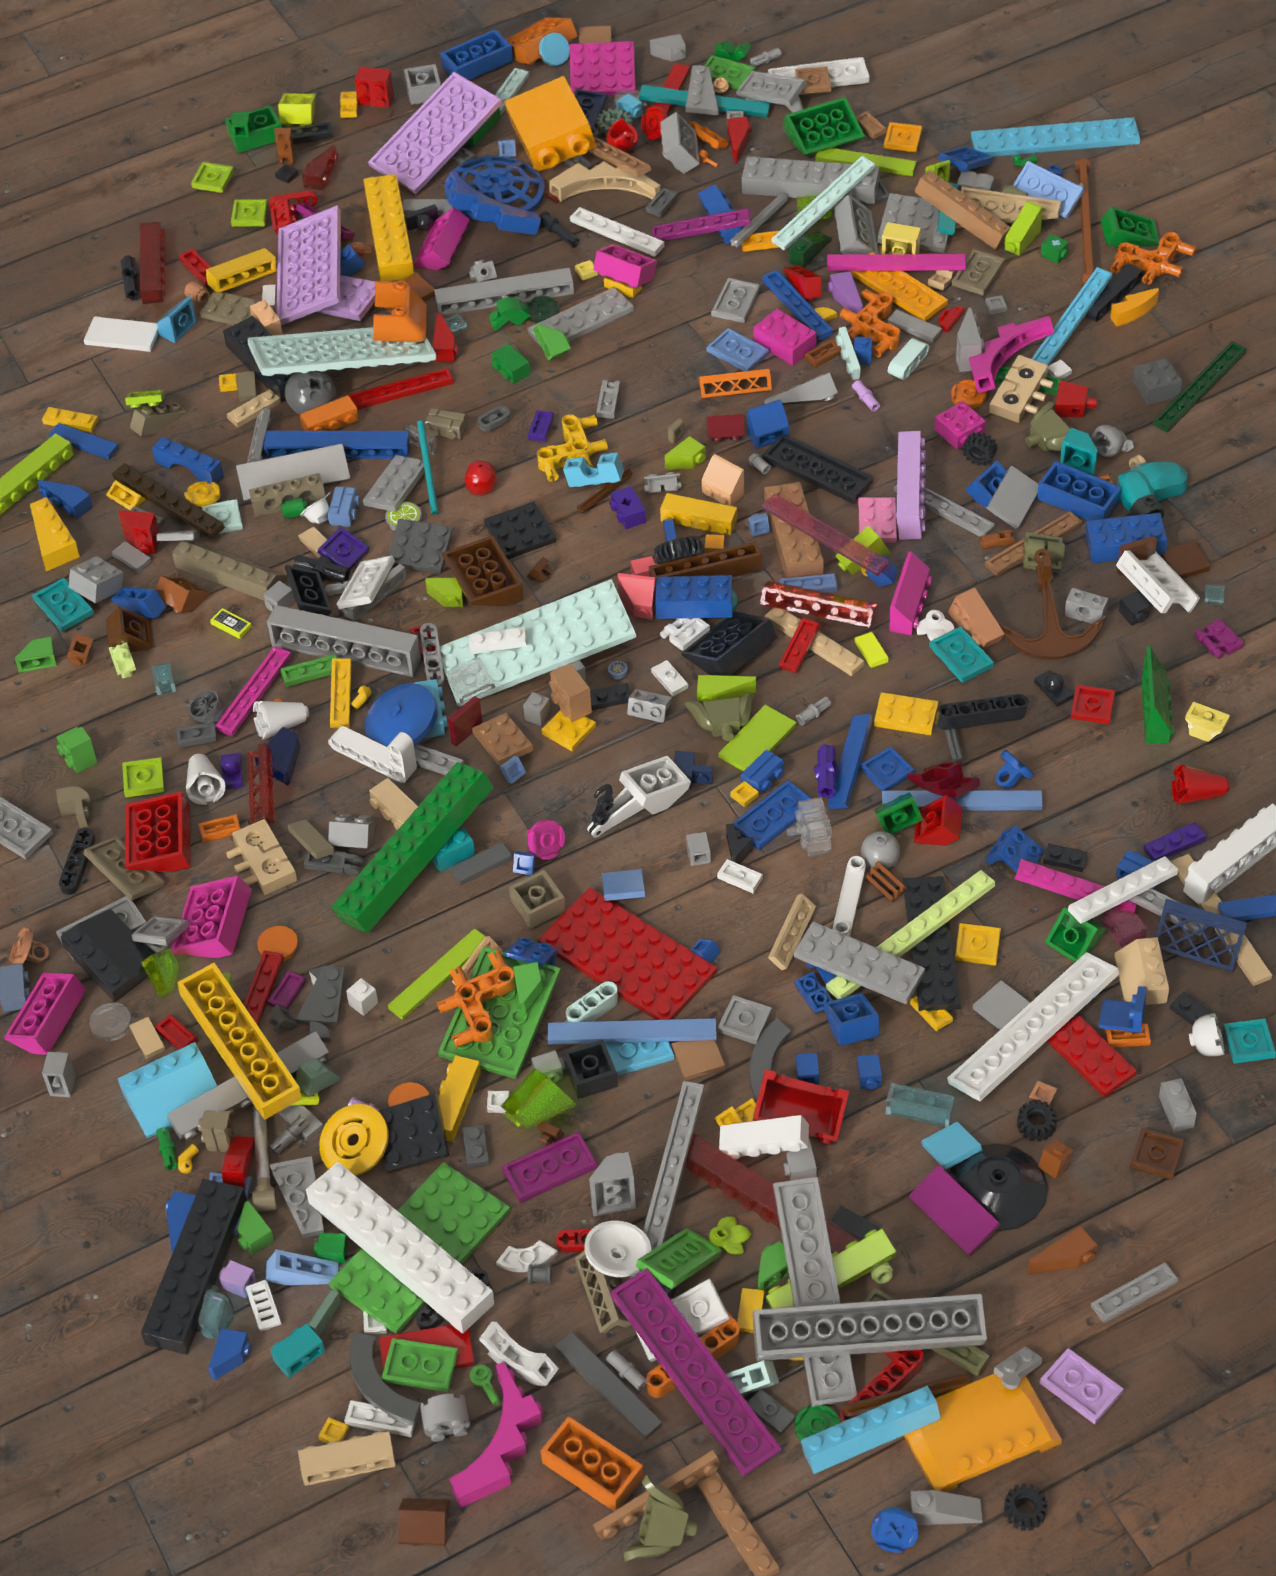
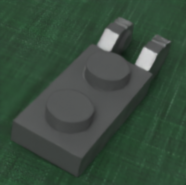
(334, 863)

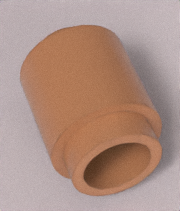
(197, 292)

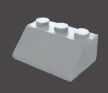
(613, 1185)

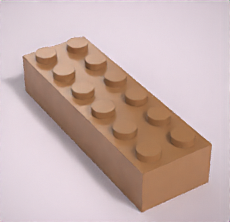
(797, 550)

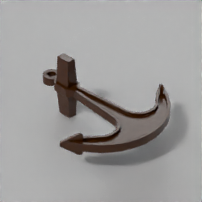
(1053, 641)

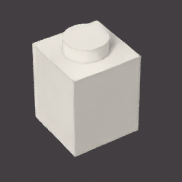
(362, 997)

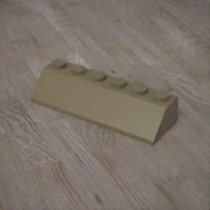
(225, 568)

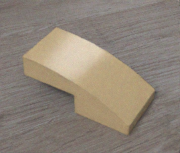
(942, 278)

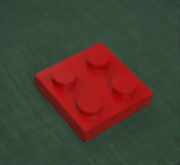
(1092, 704)

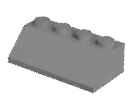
(855, 227)

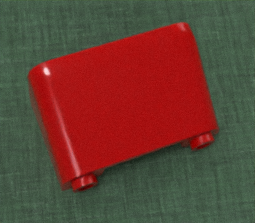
(791, 1097)

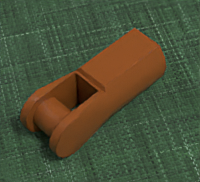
(997, 539)

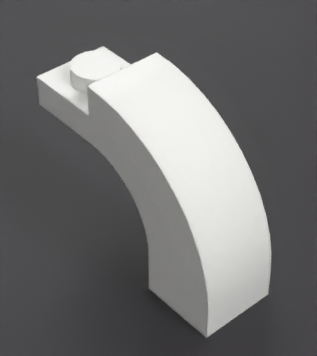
(526, 1365)

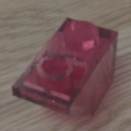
(1124, 926)

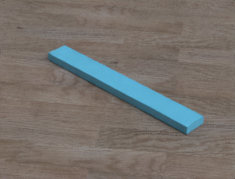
(1073, 316)

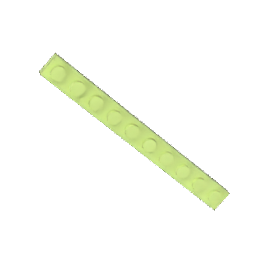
(923, 925)

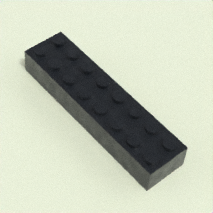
(193, 1266)

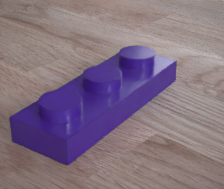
(1175, 842)

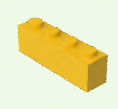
(241, 270)
(699, 514)
(457, 1092)

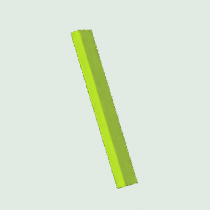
(885, 164)
(435, 976)

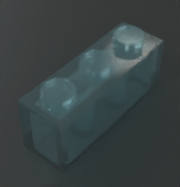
(919, 1105)

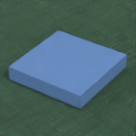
(623, 885)

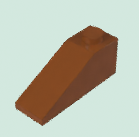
(1065, 1253)

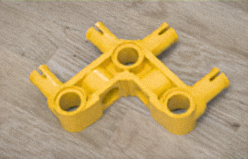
(577, 446)

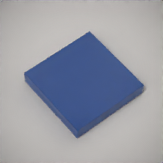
(886, 769)

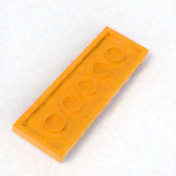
(905, 290)

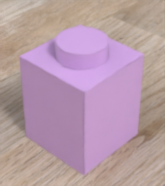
(236, 1278)

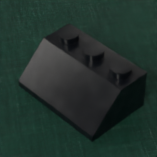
(308, 590)

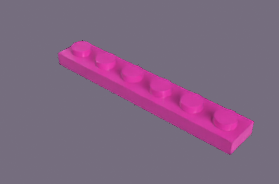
(253, 691)
(1062, 883)

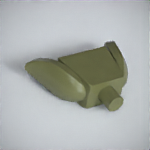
(1047, 429)
(722, 716)
(662, 1523)

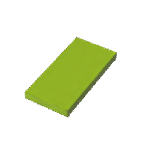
(761, 733)

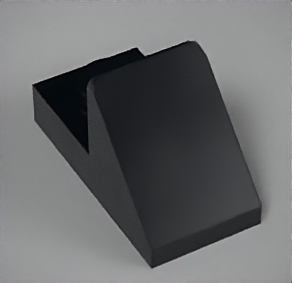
(738, 848)

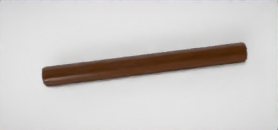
(935, 1387)

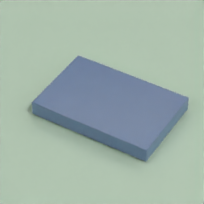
(737, 350)

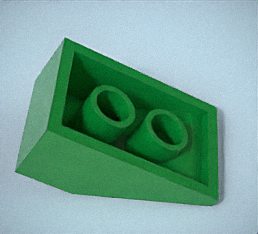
(1128, 227)

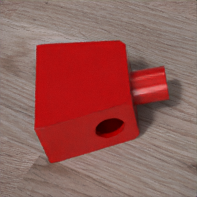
(1073, 400)

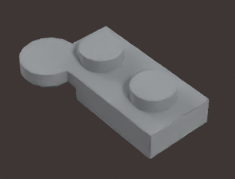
(1017, 1367)

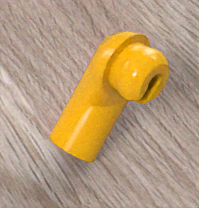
(364, 694)
(184, 1160)

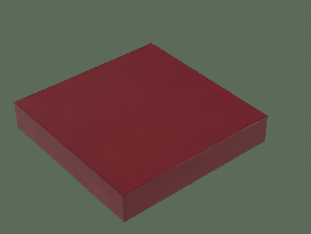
(464, 720)

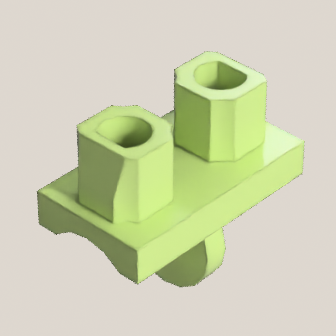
(122, 660)

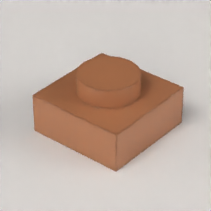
(1043, 1092)

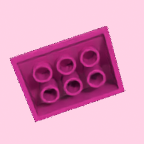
(214, 918)

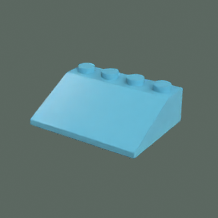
(166, 1086)

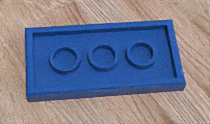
(771, 815)

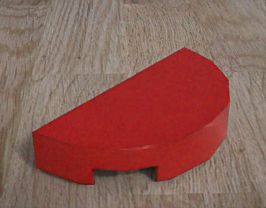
(949, 317)

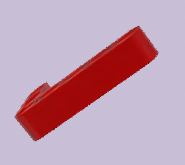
(887, 1380)

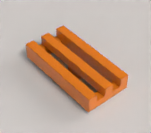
(220, 830)
(1128, 1038)

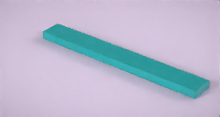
(724, 104)

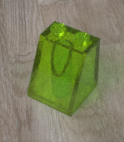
(535, 1101)

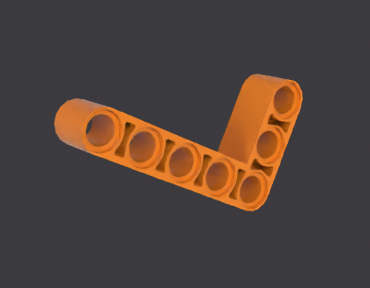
(716, 1336)

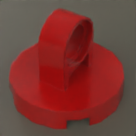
(652, 122)

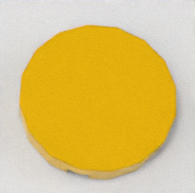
(203, 494)

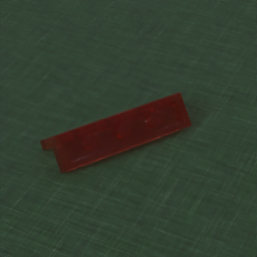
(265, 785)

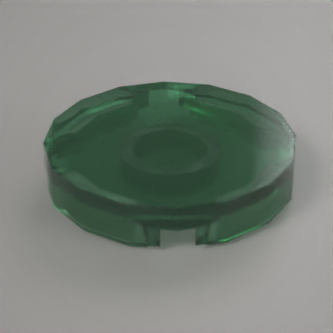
(542, 308)

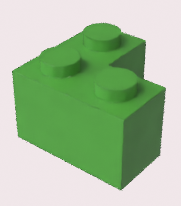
(77, 749)

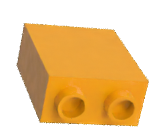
(550, 124)

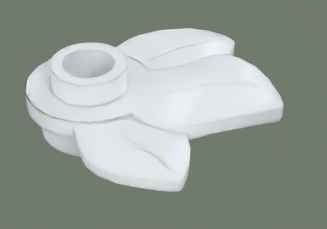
(932, 627)

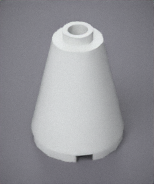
(275, 715)
(203, 781)

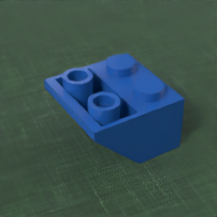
(766, 423)

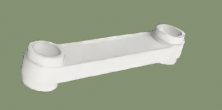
(849, 895)

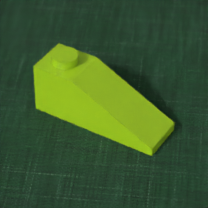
(723, 687)

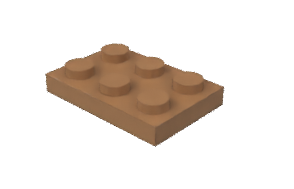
(502, 739)

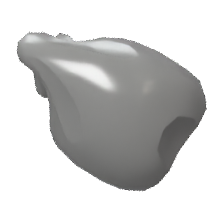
(1110, 441)

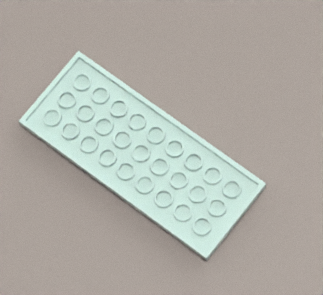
(333, 351)
(555, 637)

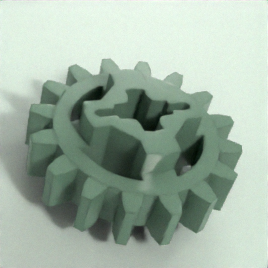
(606, 119)

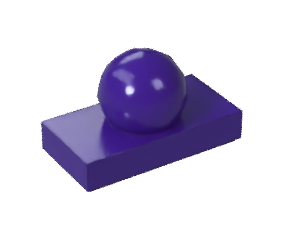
(231, 770)

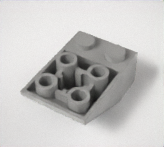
(968, 341)

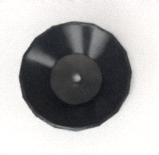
(1013, 1198)

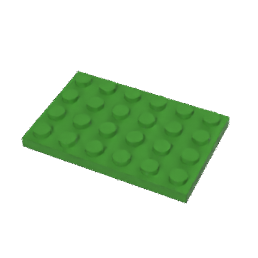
(511, 1027)

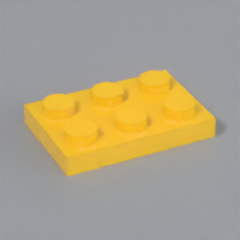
(906, 713)

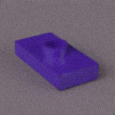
(541, 425)

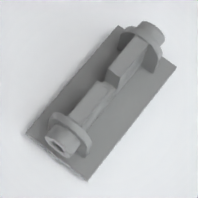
(670, 481)

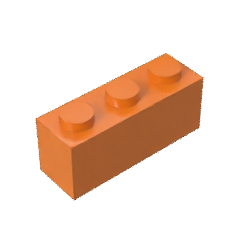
(330, 416)

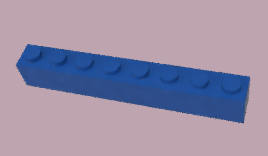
(355, 443)

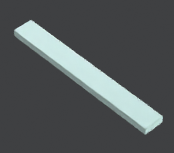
(823, 203)

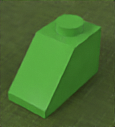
(551, 341)
(36, 655)
(528, 983)
(253, 1230)
(772, 1266)

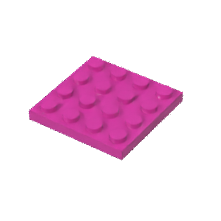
(602, 67)

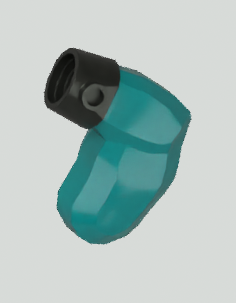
(1149, 484)

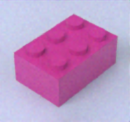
(624, 265)
(784, 337)

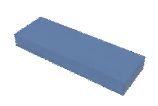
(822, 583)

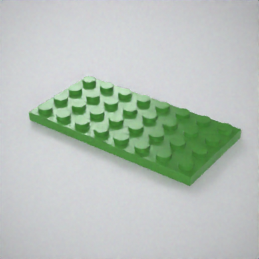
(451, 1214)

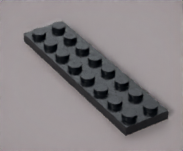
(935, 953)

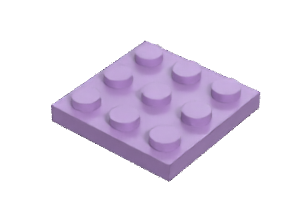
(355, 299)

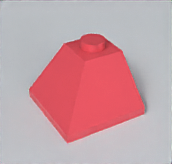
(638, 594)

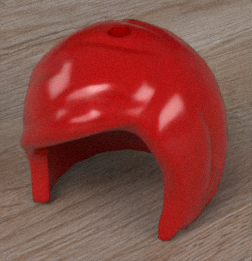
(622, 135)
(480, 477)

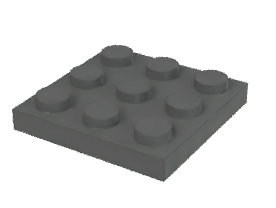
(420, 545)

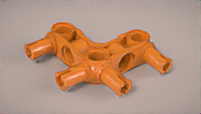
(1154, 262)
(870, 324)
(482, 989)

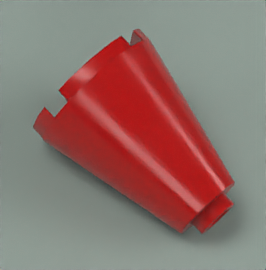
(1197, 785)

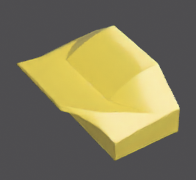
(1205, 721)

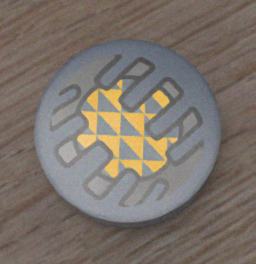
(618, 670)

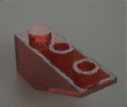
(318, 170)

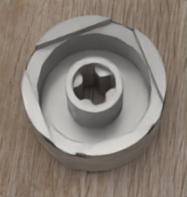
(445, 1416)

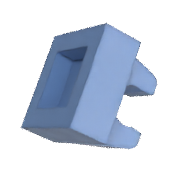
(507, 147)
(758, 524)
(512, 769)

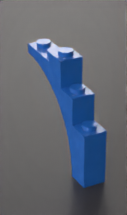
(506, 217)

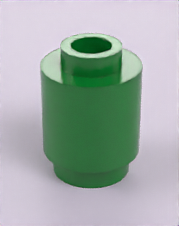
(293, 508)

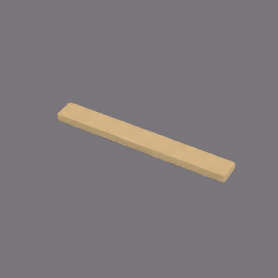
(1247, 957)

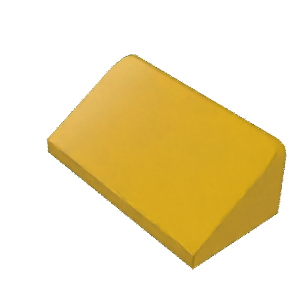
(622, 287)
(125, 496)

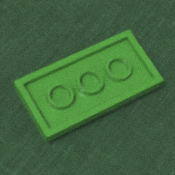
(679, 1258)

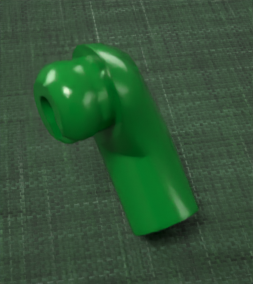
(1017, 161)

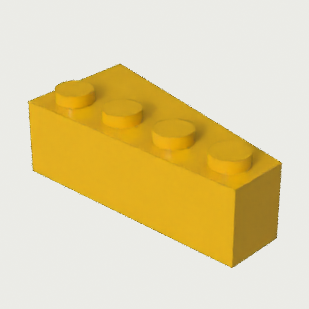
(53, 537)

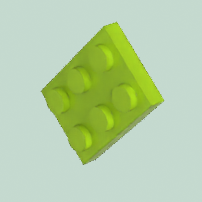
(152, 397)

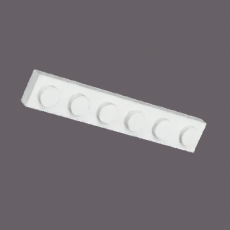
(617, 231)
(1122, 890)

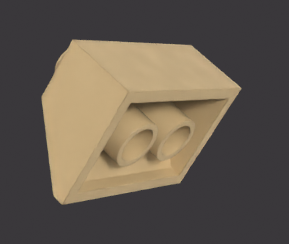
(1143, 966)

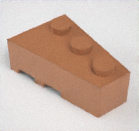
(976, 619)

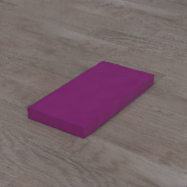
(549, 1167)
(954, 1210)

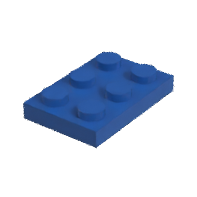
(966, 158)

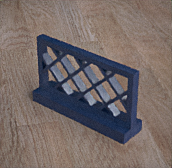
(1210, 920)

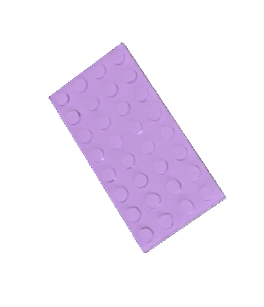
(435, 132)
(309, 265)

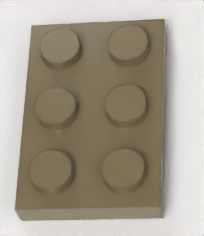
(979, 272)
(227, 308)

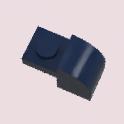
(695, 773)

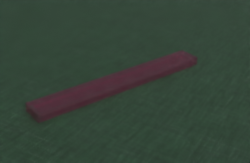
(826, 534)

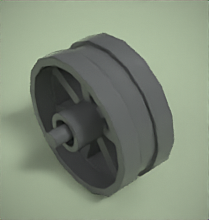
(205, 708)

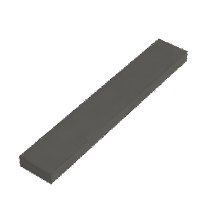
(608, 1385)

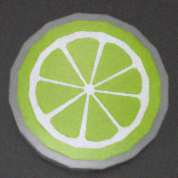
(406, 511)

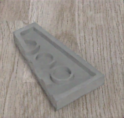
(701, 93)

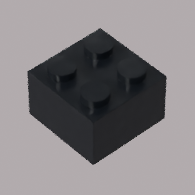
(590, 1069)

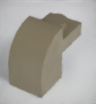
(72, 801)

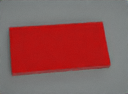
(442, 1336)

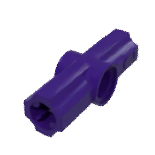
(826, 771)

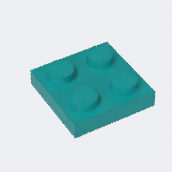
(1249, 1041)

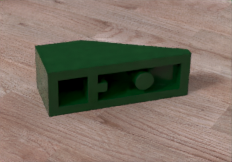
(807, 248)

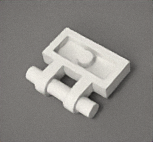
(687, 634)

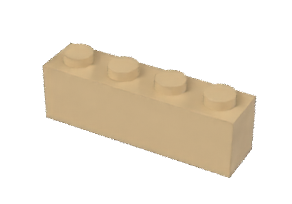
(392, 802)
(346, 1458)

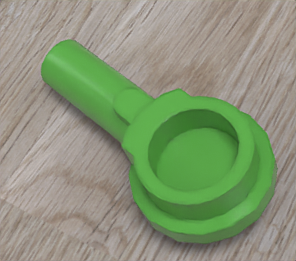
(481, 1377)

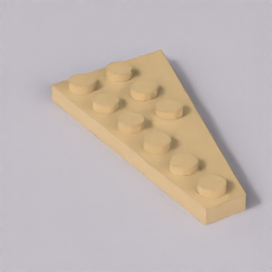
(1008, 206)

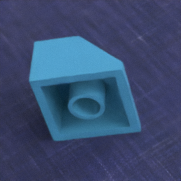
(177, 320)

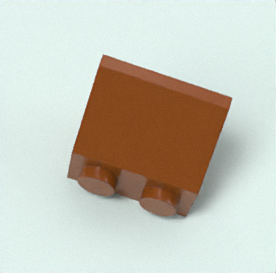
(180, 593)

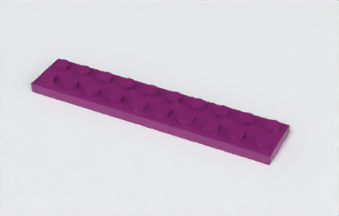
(695, 1372)

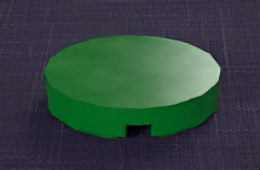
(814, 1420)

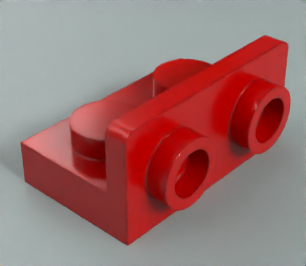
(283, 215)

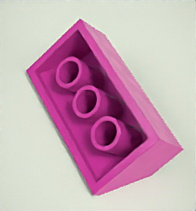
(442, 240)
(909, 595)
(46, 1012)

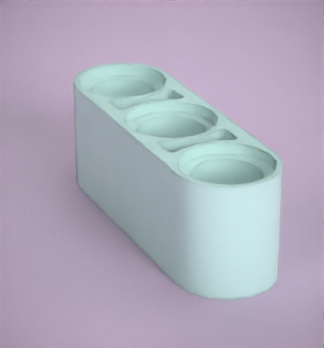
(908, 359)
(602, 998)

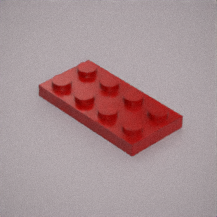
(1092, 1056)

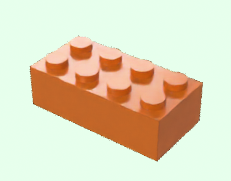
(592, 1464)

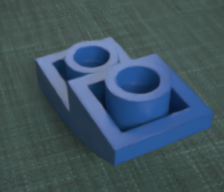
(812, 992)

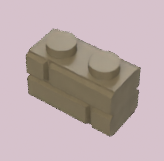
(446, 424)
(216, 1130)

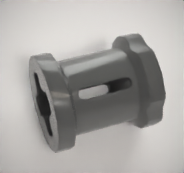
(539, 1273)

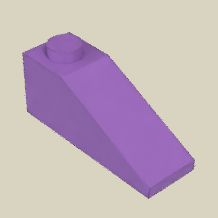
(845, 291)

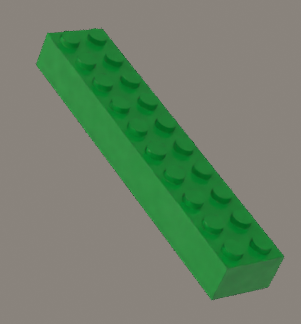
(412, 847)

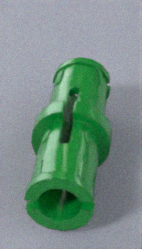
(167, 1148)

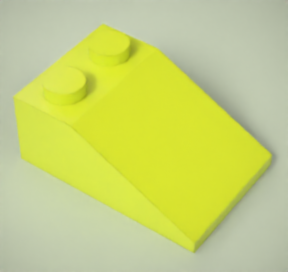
(297, 109)

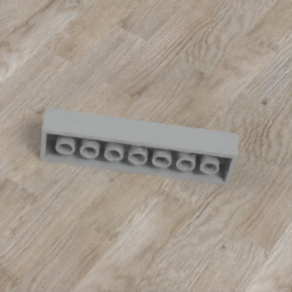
(801, 178)
(328, 635)

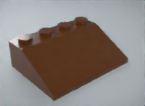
(484, 573)

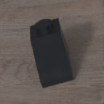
(1135, 607)

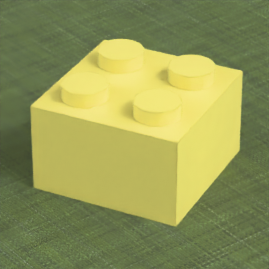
(900, 239)

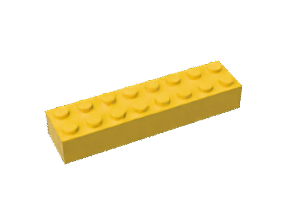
(388, 227)
(239, 1041)

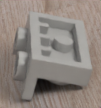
(648, 705)

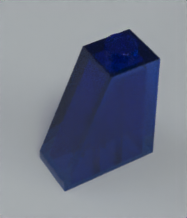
(285, 751)

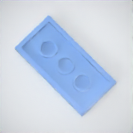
(1047, 185)

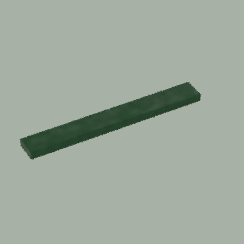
(1199, 386)

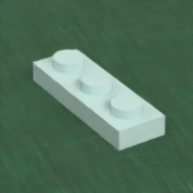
(848, 353)

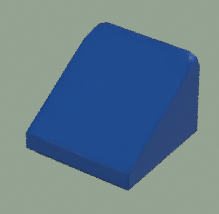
(706, 949)

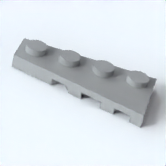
(293, 1180)

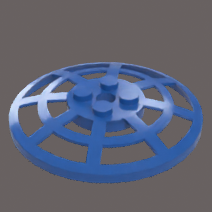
(504, 181)

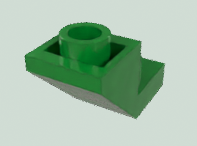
(729, 51)

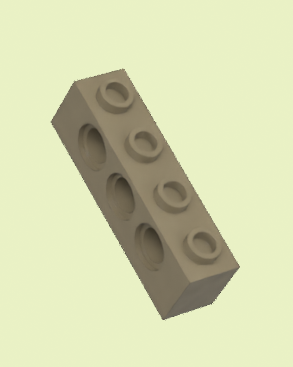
(269, 497)

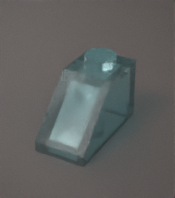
(214, 1314)

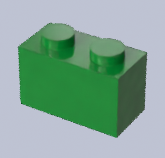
(510, 364)

